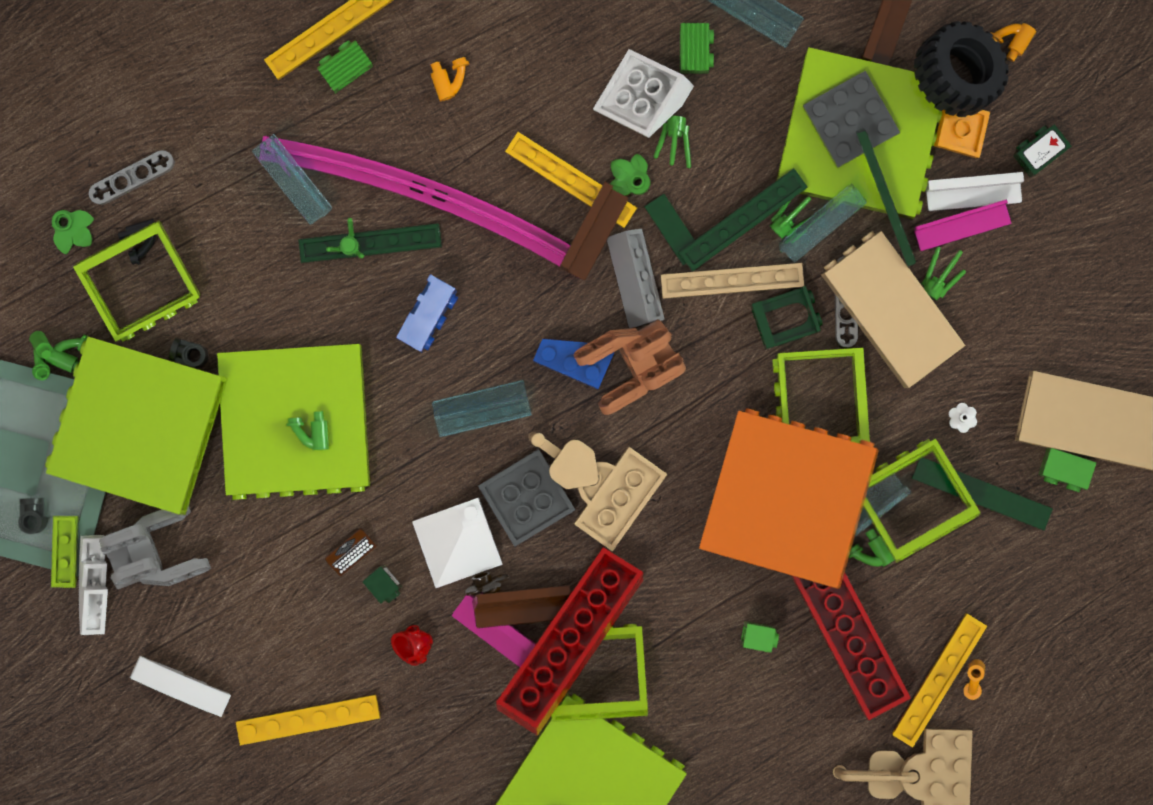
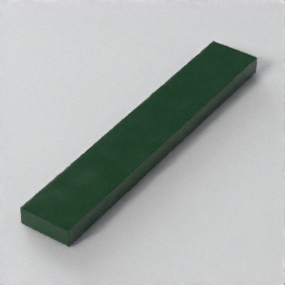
(885, 196)
(743, 219)
(373, 242)
(985, 494)

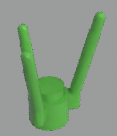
(675, 127)
(783, 224)
(348, 244)
(935, 286)

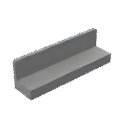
(635, 278)

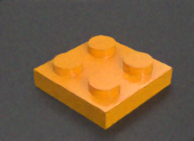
(962, 134)

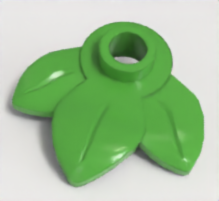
(627, 173)
(74, 232)

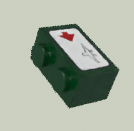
(1042, 150)
(383, 585)

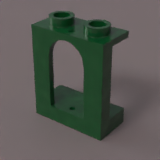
(799, 296)

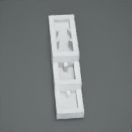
(92, 586)
(180, 686)

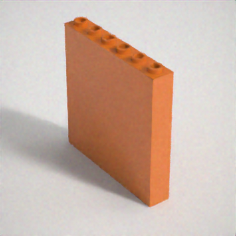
(789, 498)

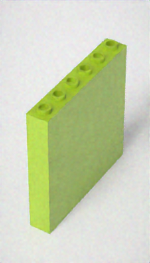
(900, 158)
(293, 383)
(135, 425)
(592, 766)

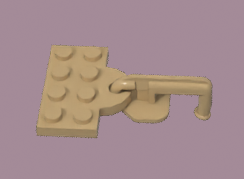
(611, 491)
(941, 770)

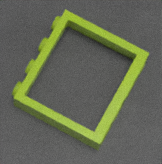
(147, 321)
(858, 378)
(904, 460)
(613, 709)

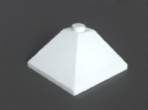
(643, 94)
(457, 542)

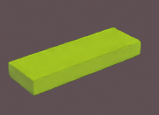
(64, 551)

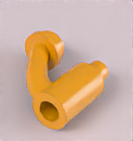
(1022, 38)
(442, 84)
(976, 673)

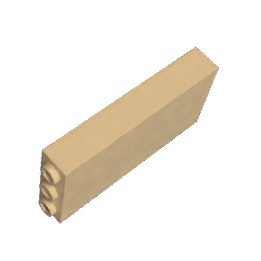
(892, 308)
(1087, 420)

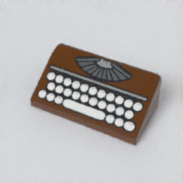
(350, 552)

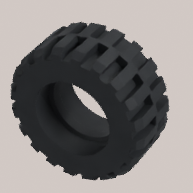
(981, 56)

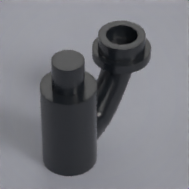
(136, 256)

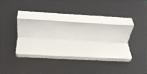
(974, 191)

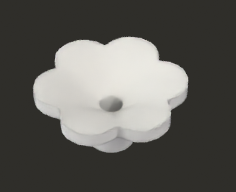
(957, 421)

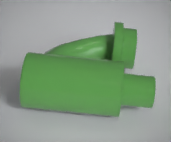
(41, 350)
(64, 360)
(319, 432)
(882, 554)

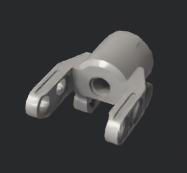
(136, 556)

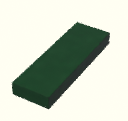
(669, 225)

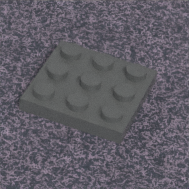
(848, 109)
(526, 498)

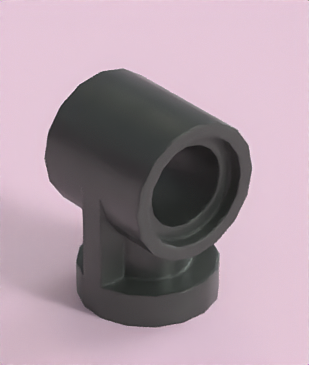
(181, 351)
(31, 507)

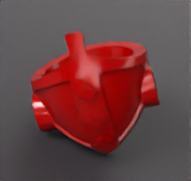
(412, 645)

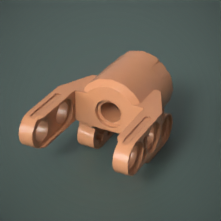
(645, 354)

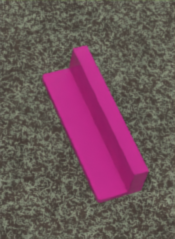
(962, 225)
(503, 638)

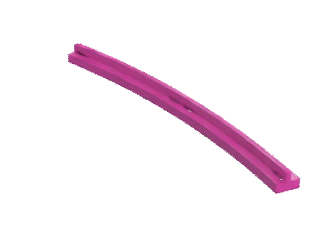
(456, 202)

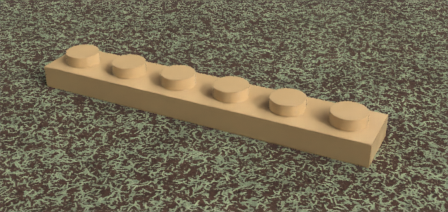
(732, 280)

